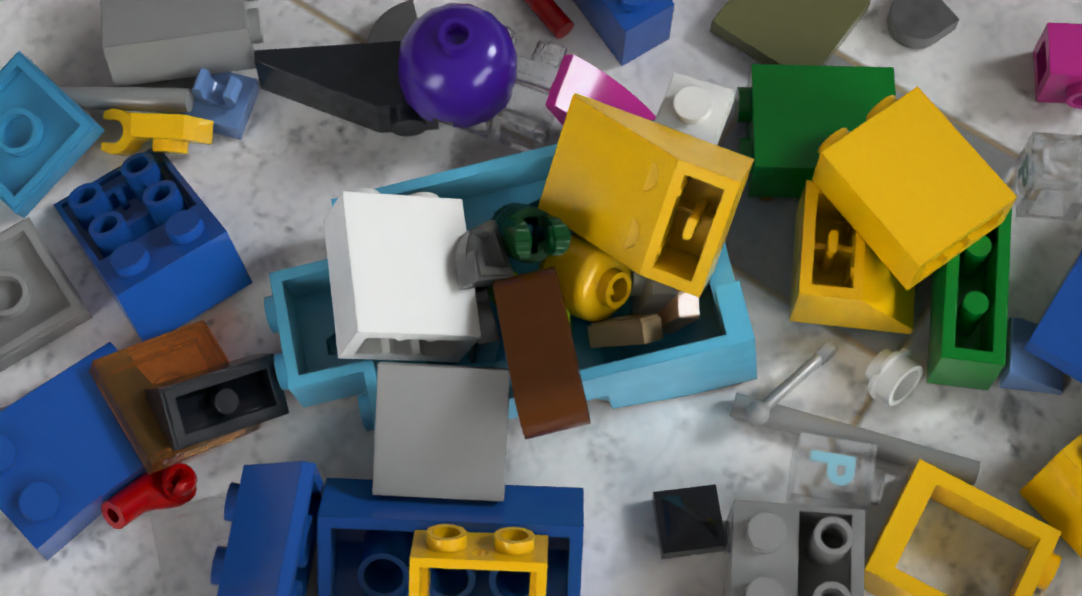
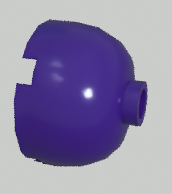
(457, 65)

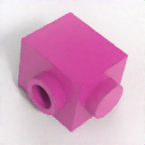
(1059, 64)

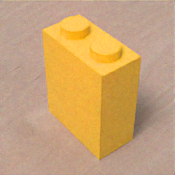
(911, 186)

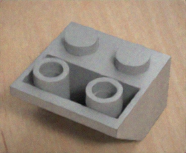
(793, 550)

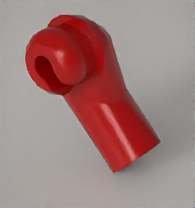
(151, 492)

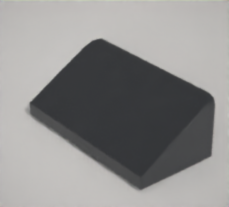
(217, 400)

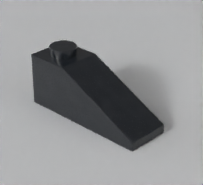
(346, 82)

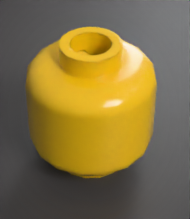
(590, 280)

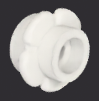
(893, 375)

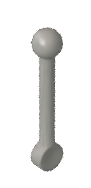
(759, 411)

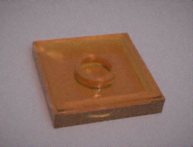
(163, 358)

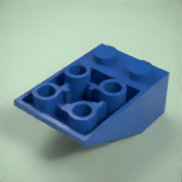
(153, 244)

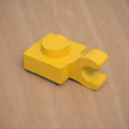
(167, 132)

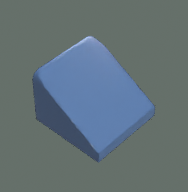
(1023, 369)

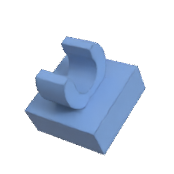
(224, 100)

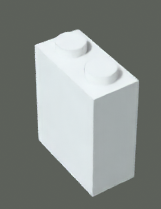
(399, 277)

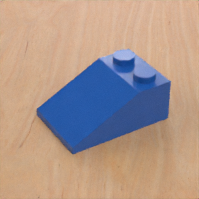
(62, 457)

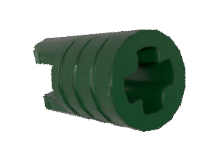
(548, 237)

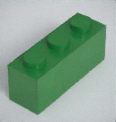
(971, 313)

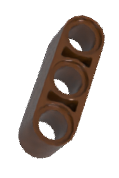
(540, 353)

